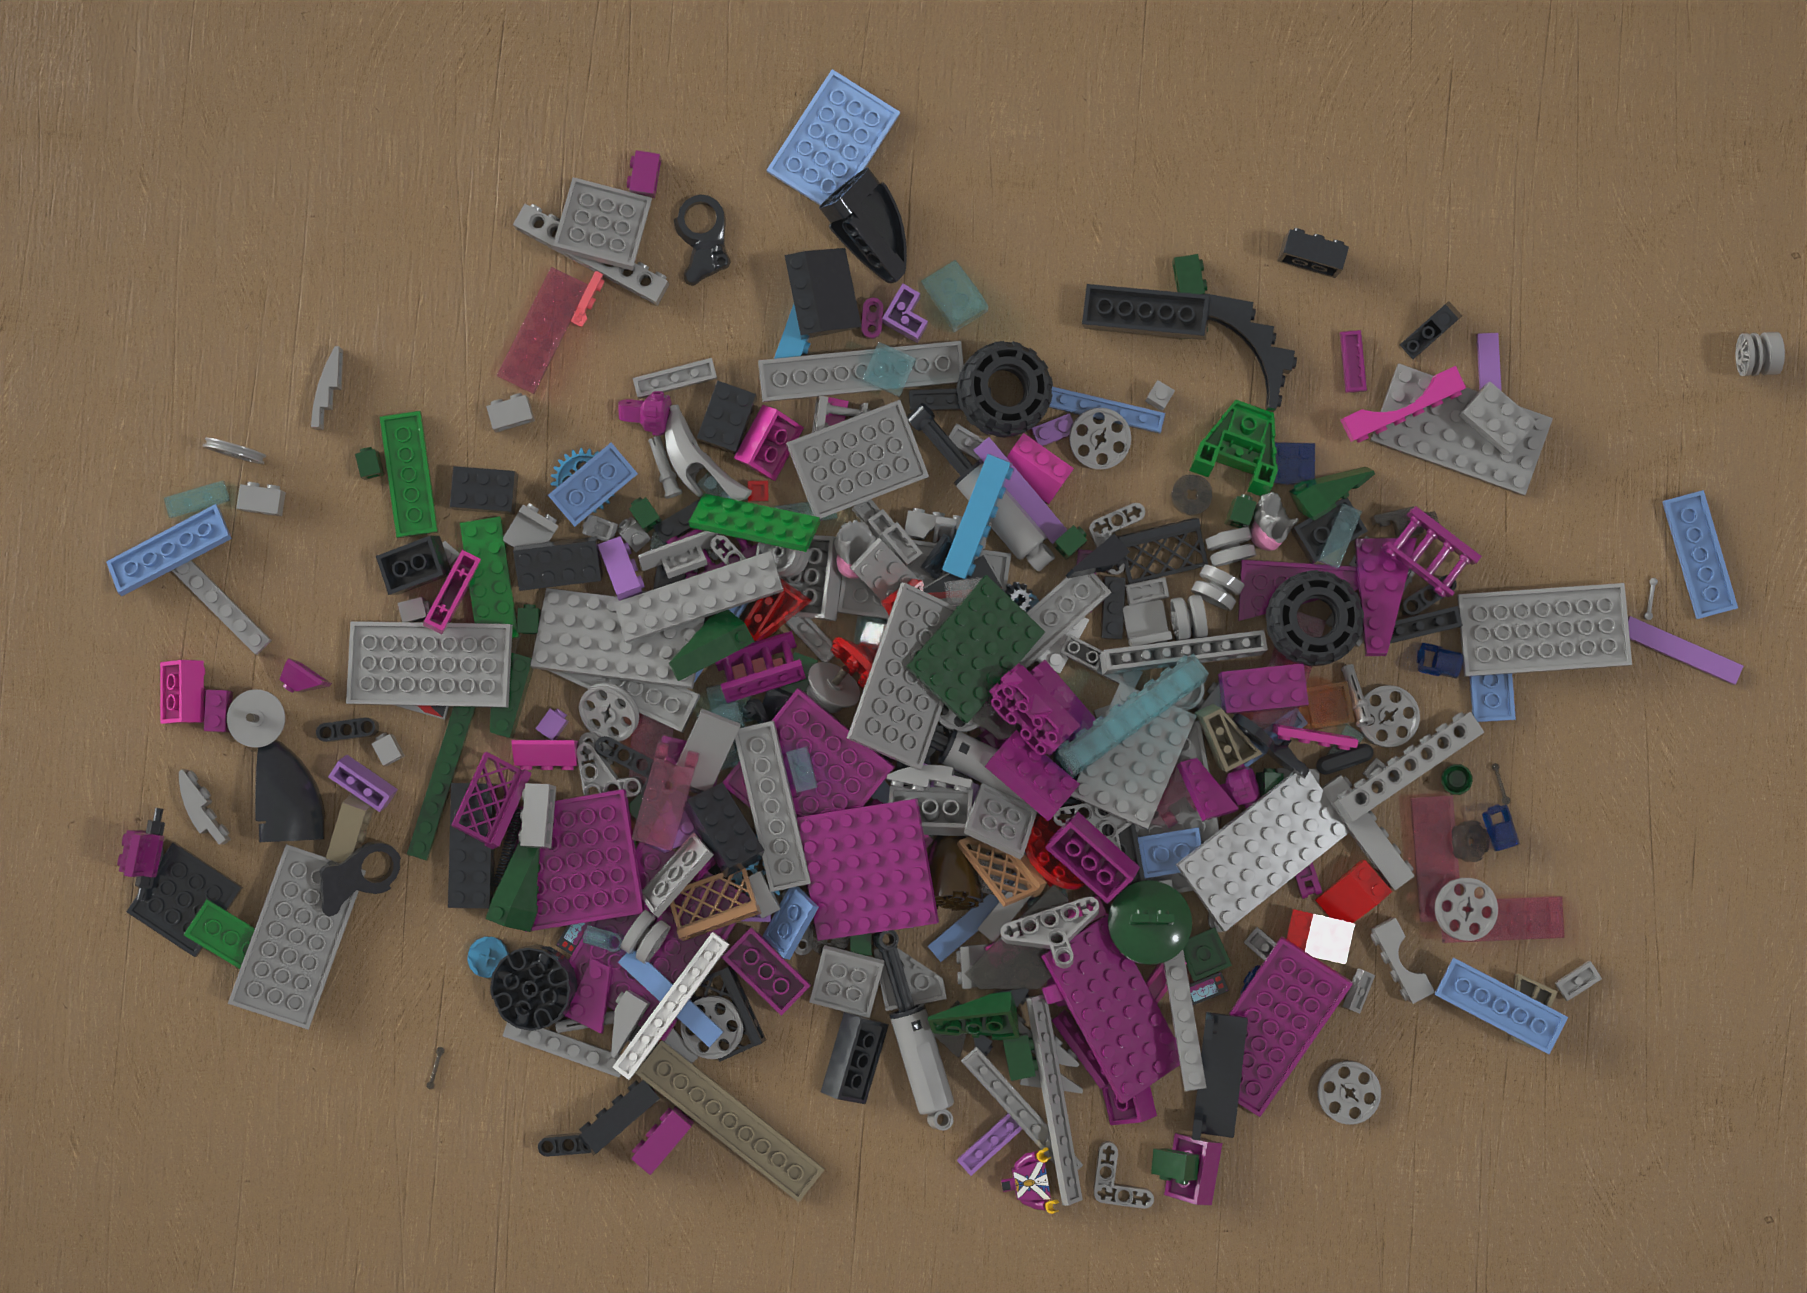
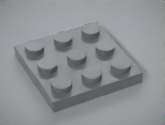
(1000, 821)
(846, 981)

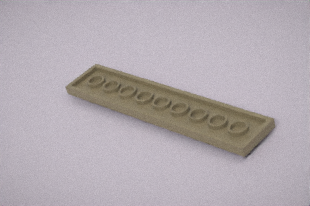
(730, 1120)

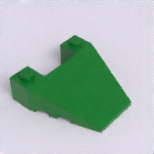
(1243, 441)

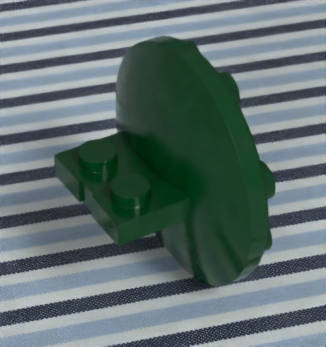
(1150, 922)

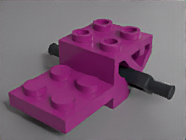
(143, 853)

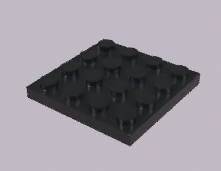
(179, 894)

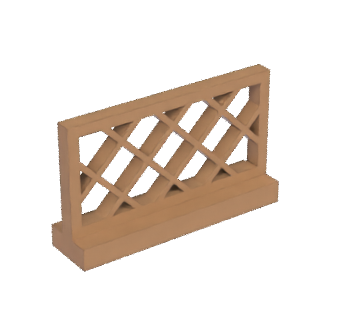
(1024, 870)
(718, 920)

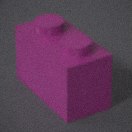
(644, 173)
(216, 710)

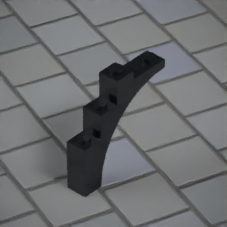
(1274, 361)

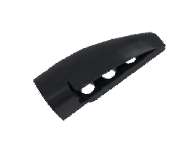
(869, 224)
(286, 797)

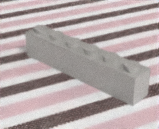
(1372, 839)

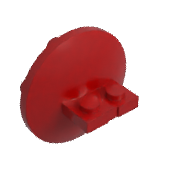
(855, 657)
(1045, 862)

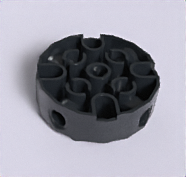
(516, 995)

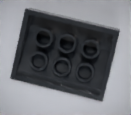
(822, 292)

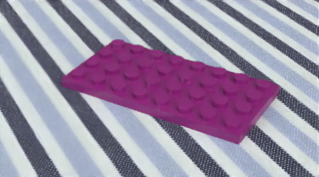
(1115, 1012)
(1285, 1013)

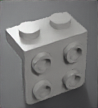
(530, 527)
(1146, 623)
(967, 957)

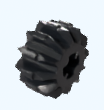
(1021, 592)

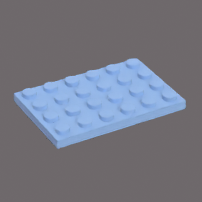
(833, 138)

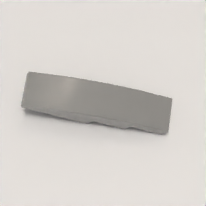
(330, 380)
(889, 532)
(1001, 915)

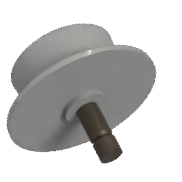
(832, 686)
(256, 718)

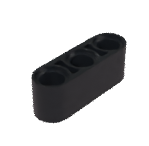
(1419, 600)
(338, 726)
(558, 1145)

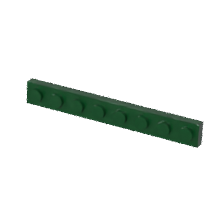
(441, 782)

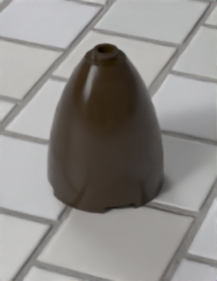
(953, 876)

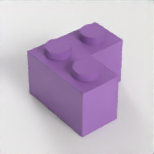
(901, 316)

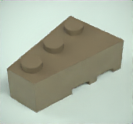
(1225, 739)
(349, 828)
(1537, 992)

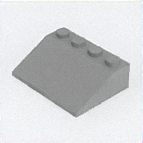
(819, 580)

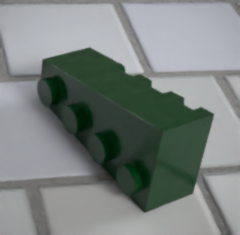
(505, 720)

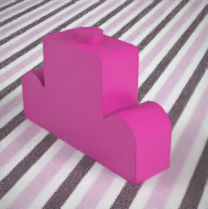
(452, 592)

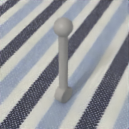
(1648, 615)

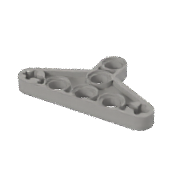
(604, 774)
(1097, 820)
(1063, 926)

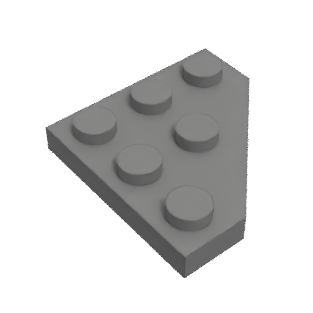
(923, 983)

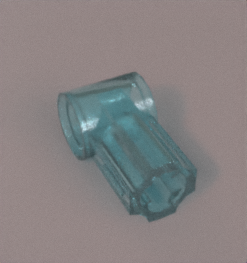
(602, 938)

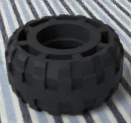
(984, 410)
(1290, 638)

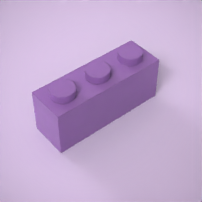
(621, 568)
(363, 783)

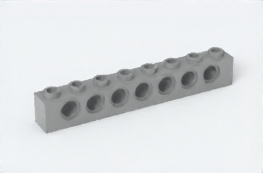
(652, 293)
(1168, 653)
(1468, 729)

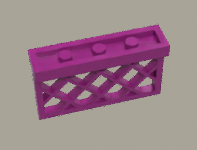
(504, 811)

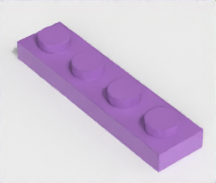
(989, 1144)

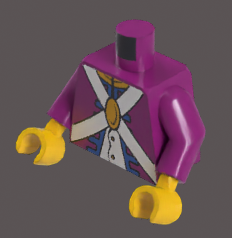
(1031, 1181)

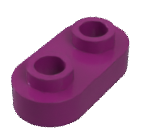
(872, 318)

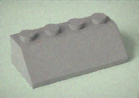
(941, 809)

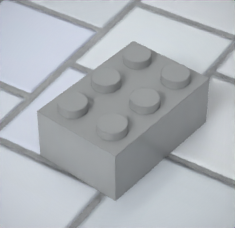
(1497, 418)

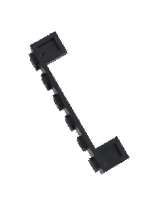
(1222, 1067)

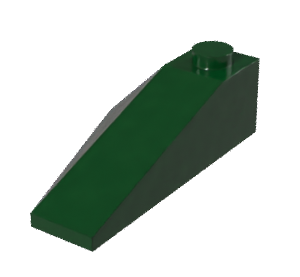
(1319, 495)
(715, 640)
(516, 895)
(989, 1016)

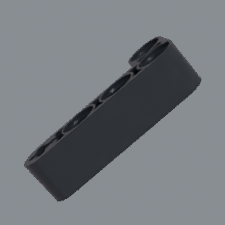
(632, 761)

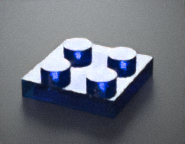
(1295, 462)

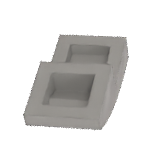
(765, 899)

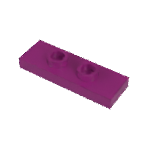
(1353, 361)

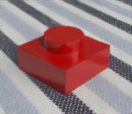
(760, 491)

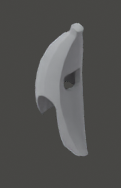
(690, 459)

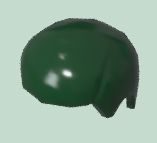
(1456, 779)

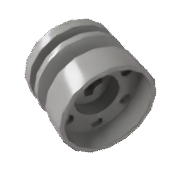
(1760, 354)

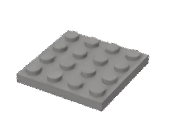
(602, 223)

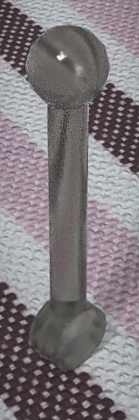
(1505, 800)
(440, 1051)

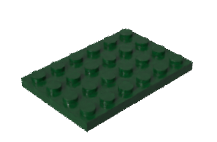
(975, 649)

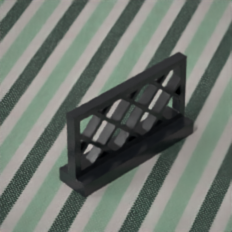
(1164, 532)
(740, 1000)

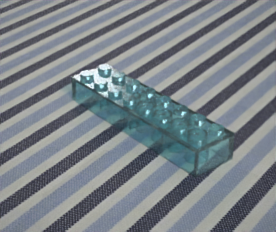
(1132, 715)

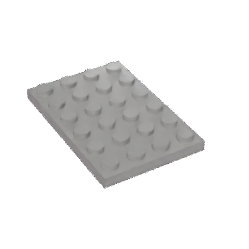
(857, 459)
(1136, 772)

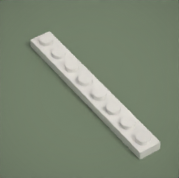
(671, 1005)

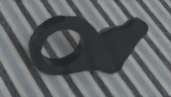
(709, 247)
(1280, 753)
(343, 879)

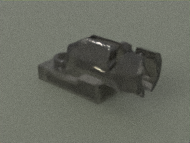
(1399, 520)

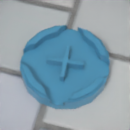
(485, 955)

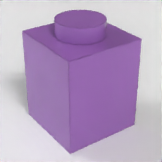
(552, 723)

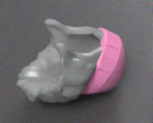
(1270, 523)
(850, 544)

